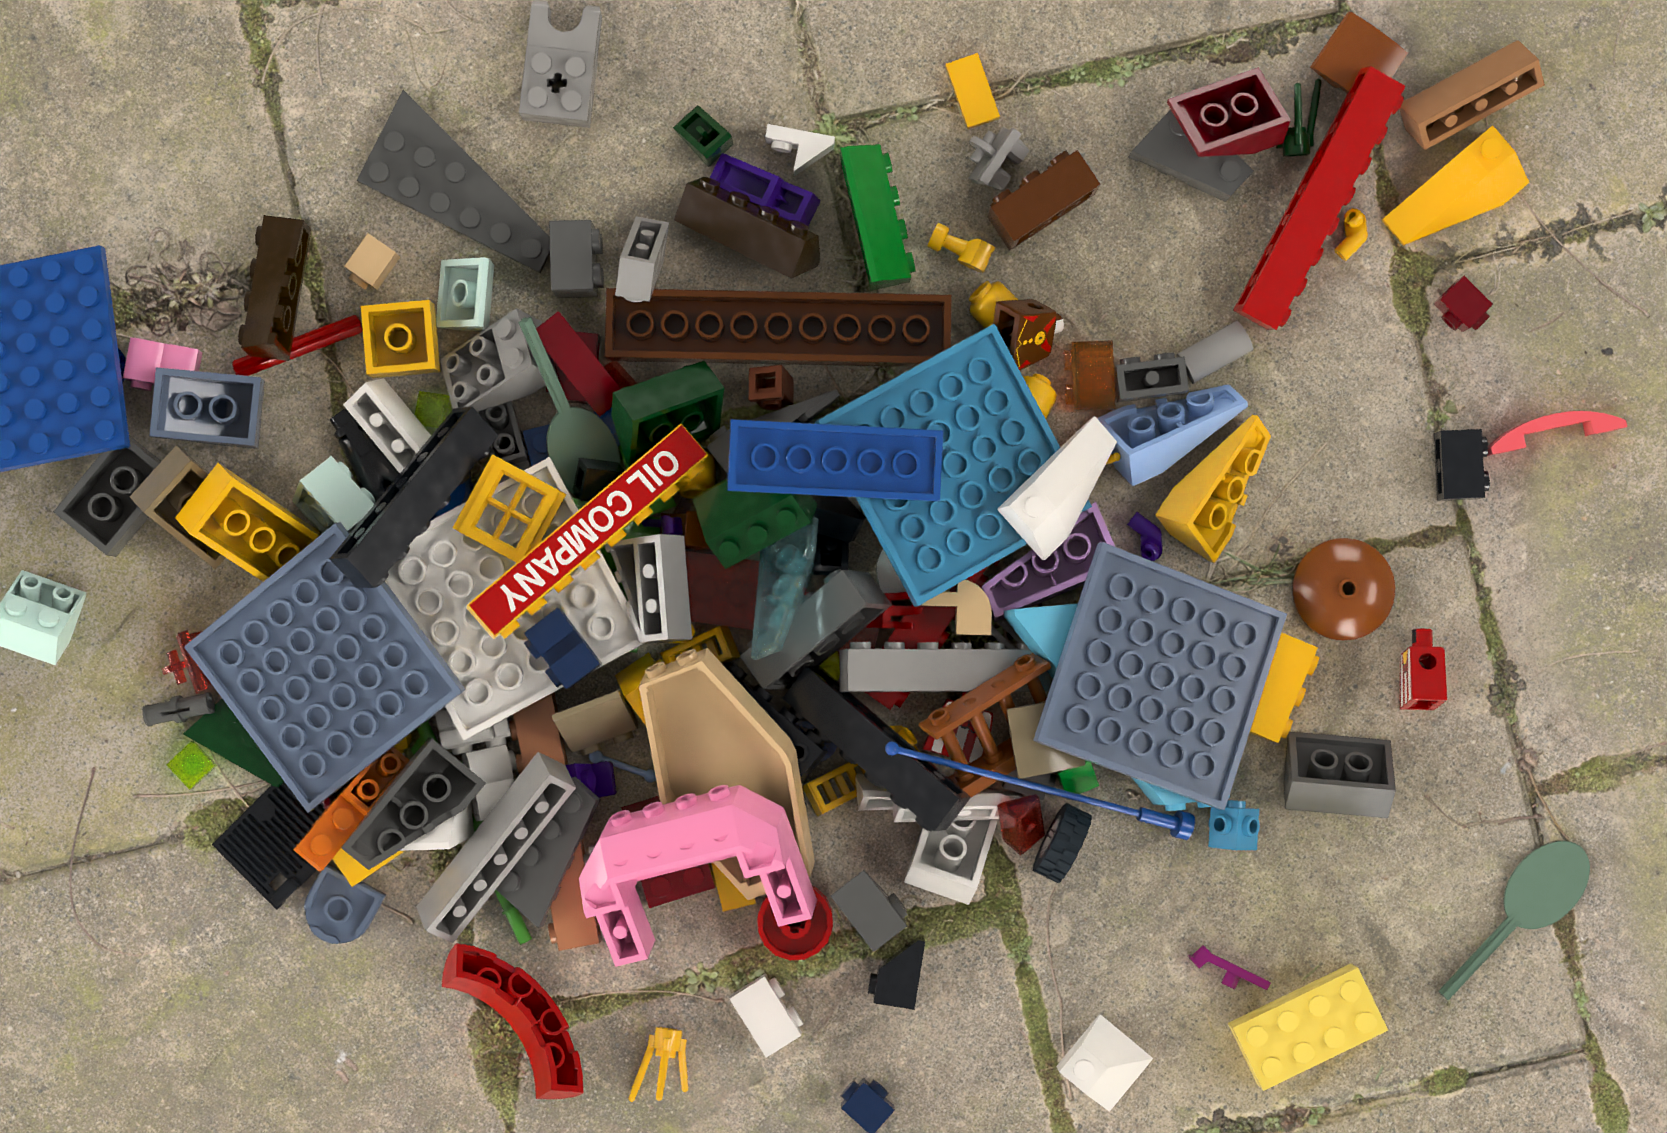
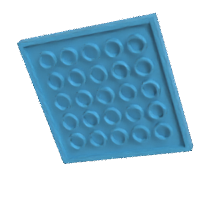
(989, 450)

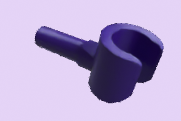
(669, 525)

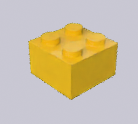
(400, 339)

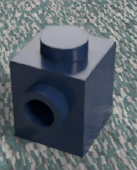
(867, 1104)

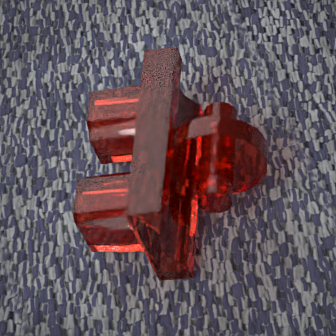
(176, 666)

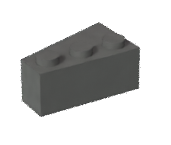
(1172, 154)

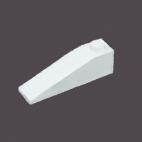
(1055, 495)

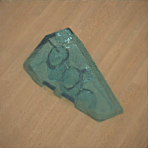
(781, 585)

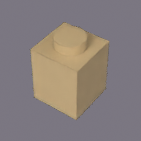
(371, 263)

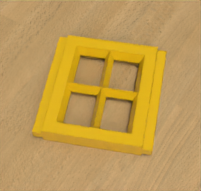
(482, 496)

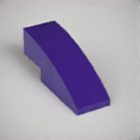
(765, 189)

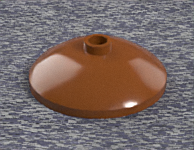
(1320, 596)

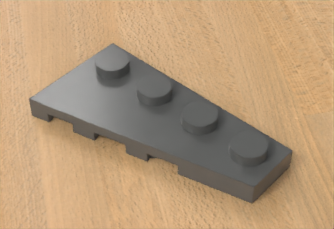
(539, 872)

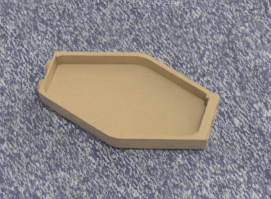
(716, 734)

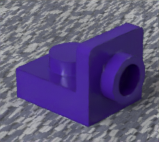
(597, 777)

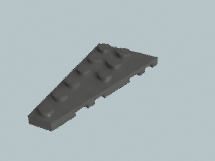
(436, 177)

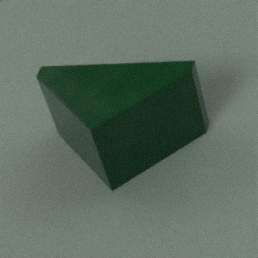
(704, 135)

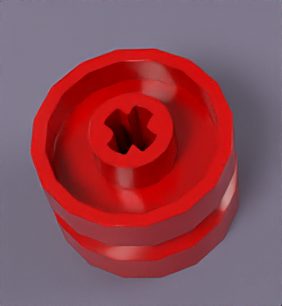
(796, 941)

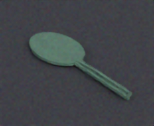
(574, 429)
(1535, 896)

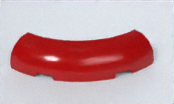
(528, 1012)

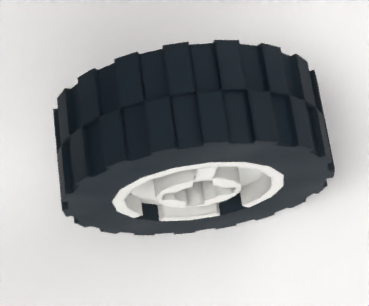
(1062, 843)

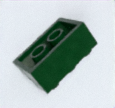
(657, 406)
(747, 522)

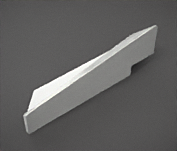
(979, 807)

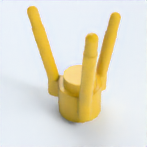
(666, 1043)

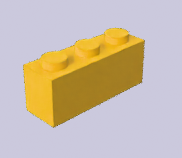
(1284, 687)

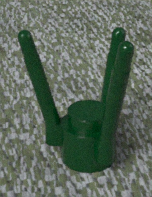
(1298, 139)

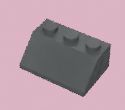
(1339, 775)

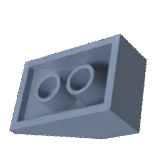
(207, 407)

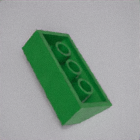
(875, 215)

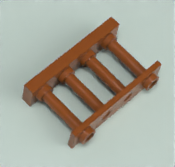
(970, 706)

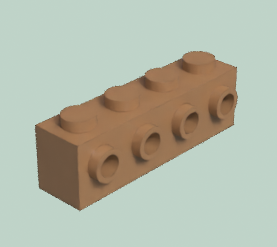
(1471, 94)

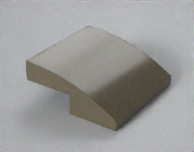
(1030, 756)

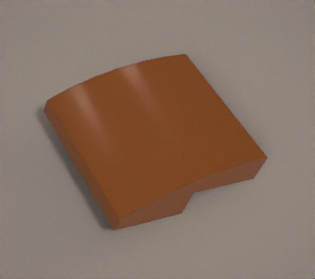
(1354, 47)

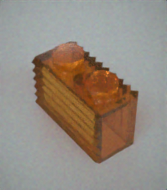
(1091, 376)

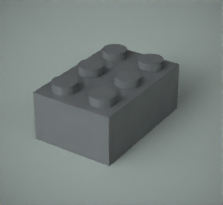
(101, 500)

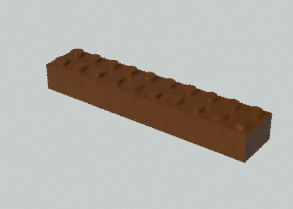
(778, 327)

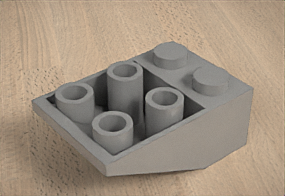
(493, 366)

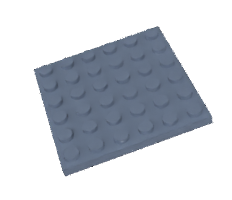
(323, 671)
(1160, 676)

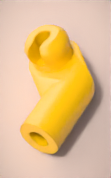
(1355, 233)

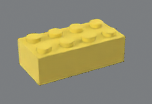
(1308, 1026)

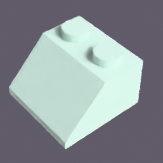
(332, 497)

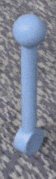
(648, 775)

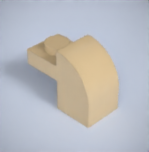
(972, 608)

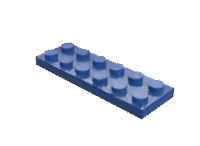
(835, 460)

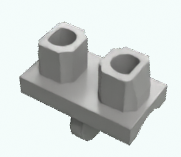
(991, 153)

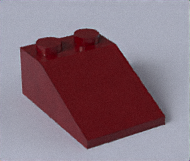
(1232, 116)
(676, 884)

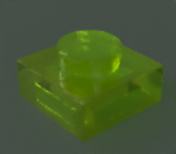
(191, 765)

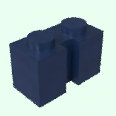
(562, 649)

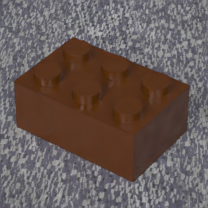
(1042, 198)

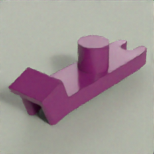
(1233, 972)

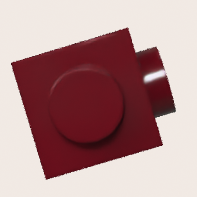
(1463, 306)

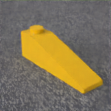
(1468, 185)
(1206, 499)

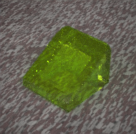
(432, 408)

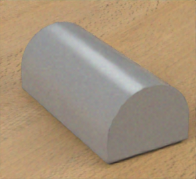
(1216, 351)

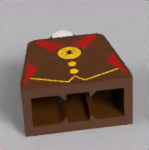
(1027, 329)

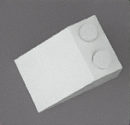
(951, 859)

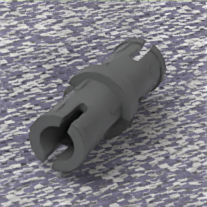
(177, 709)

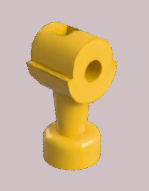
(972, 253)

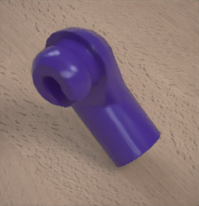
(1149, 536)

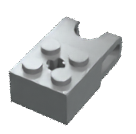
(560, 57)

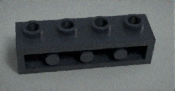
(807, 744)

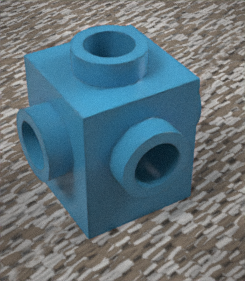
(1234, 827)

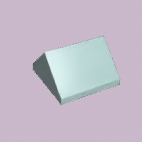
(465, 294)

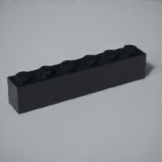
(414, 498)
(862, 740)

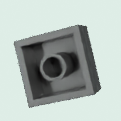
(574, 259)

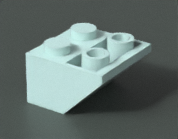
(39, 616)

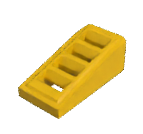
(724, 638)
(815, 798)

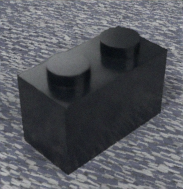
(1460, 464)

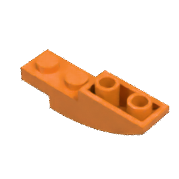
(349, 809)

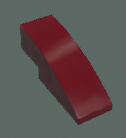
(578, 363)

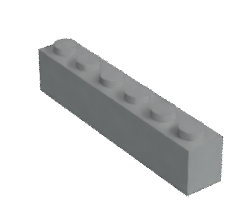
(926, 667)
(495, 847)

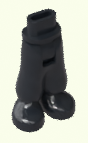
(366, 459)

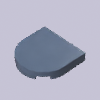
(338, 910)

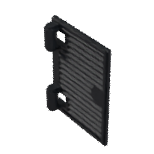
(264, 840)

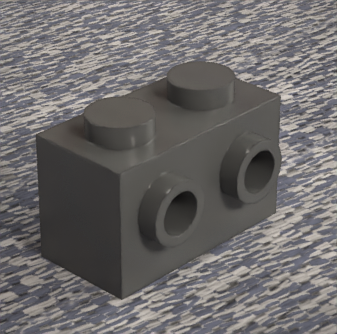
(1150, 379)

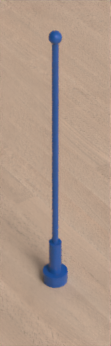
(1180, 825)

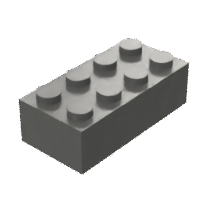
(821, 627)

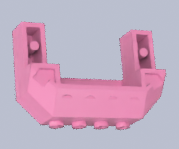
(684, 836)

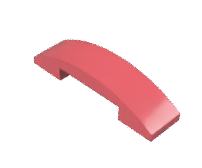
(1592, 423)

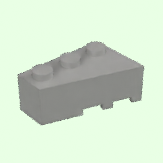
(655, 585)

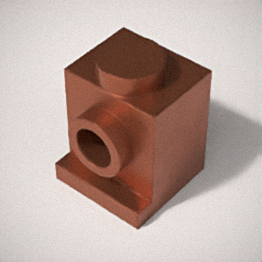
(774, 392)

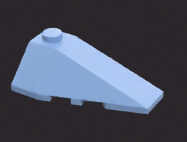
(1163, 433)

